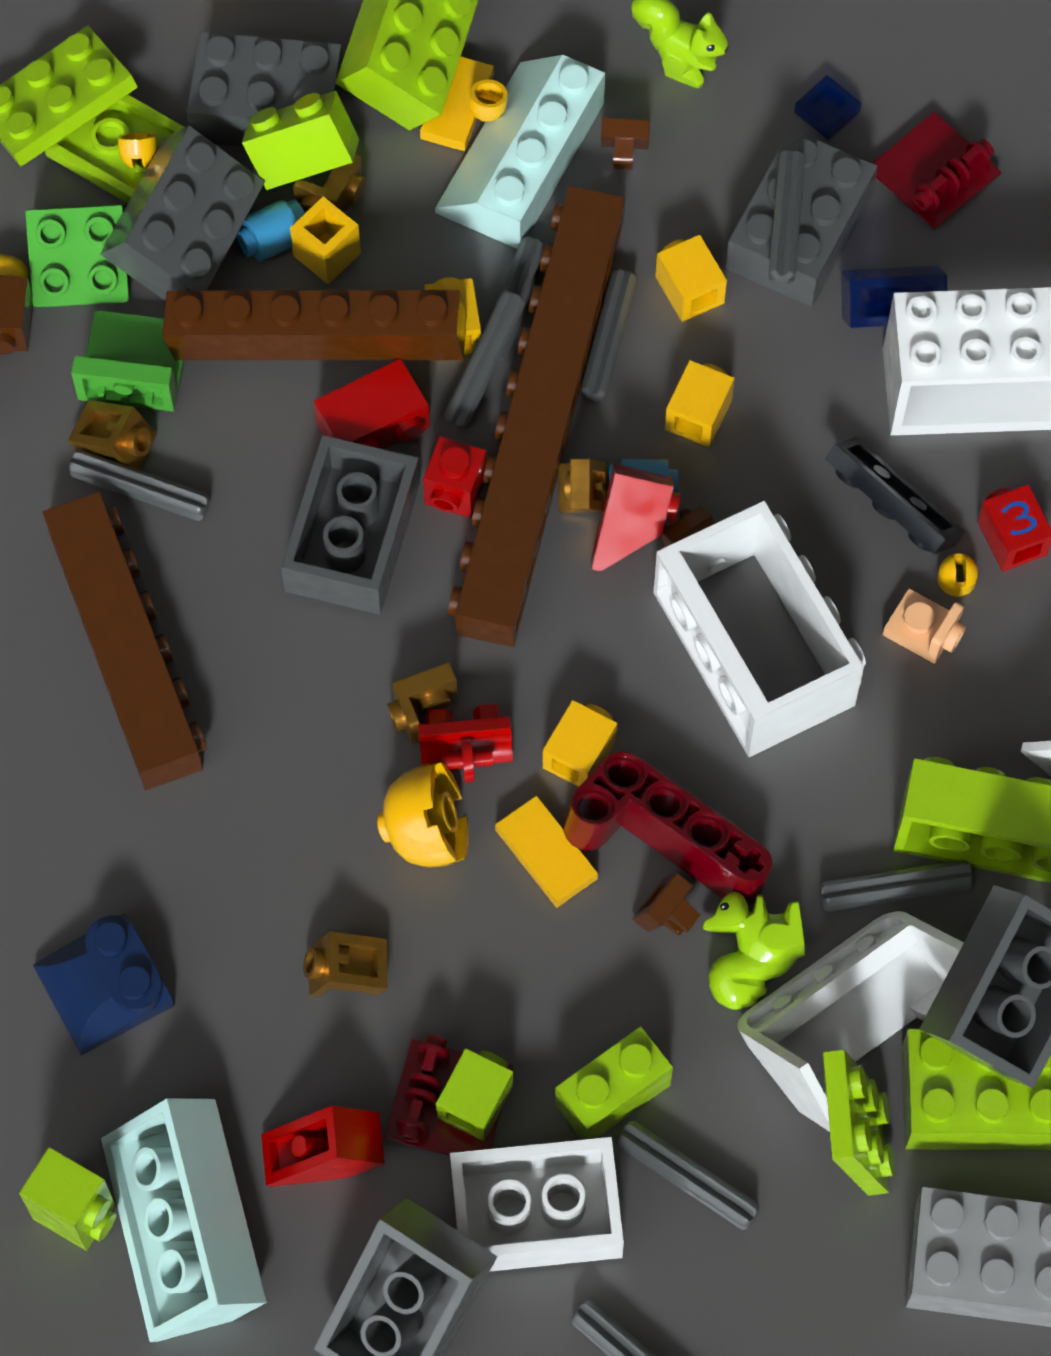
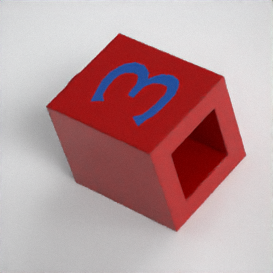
(1014, 527)

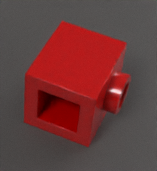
(454, 477)

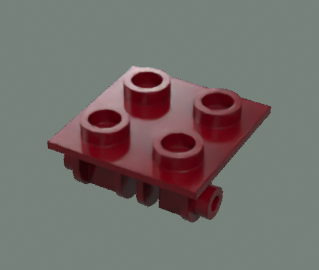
(936, 170)
(414, 1111)

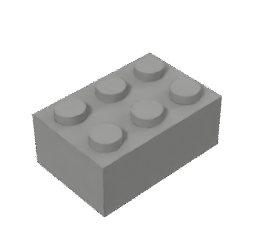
(981, 1257)

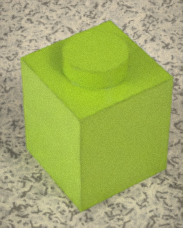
(475, 1093)

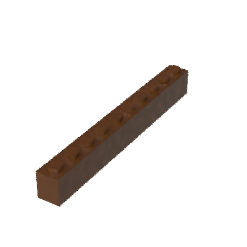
(539, 417)

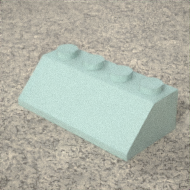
(526, 150)
(182, 1218)

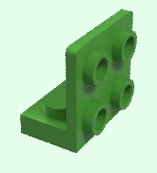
(67, 256)
(127, 363)

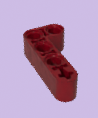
(675, 836)

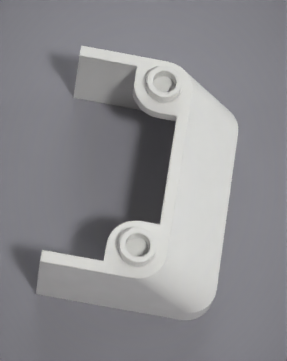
(848, 1003)

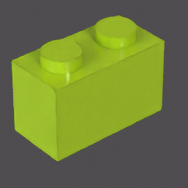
(300, 139)
(613, 1085)
(69, 1200)

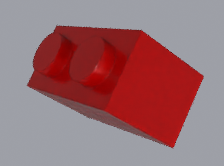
(375, 409)

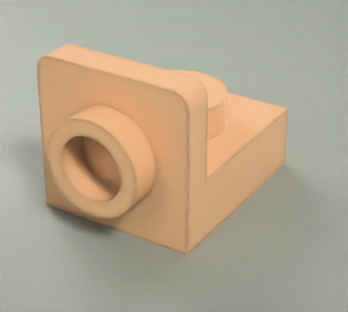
(925, 626)

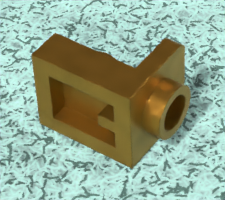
(113, 432)
(582, 486)
(420, 693)
(346, 964)

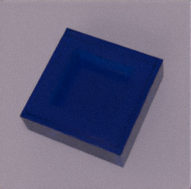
(827, 107)

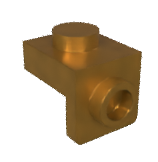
(342, 187)

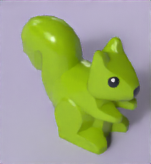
(681, 44)
(765, 951)

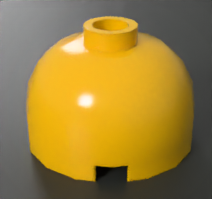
(423, 818)

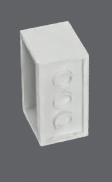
(969, 361)
(750, 715)

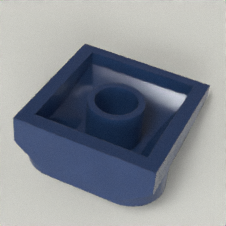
(103, 983)

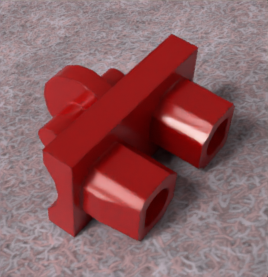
(466, 742)

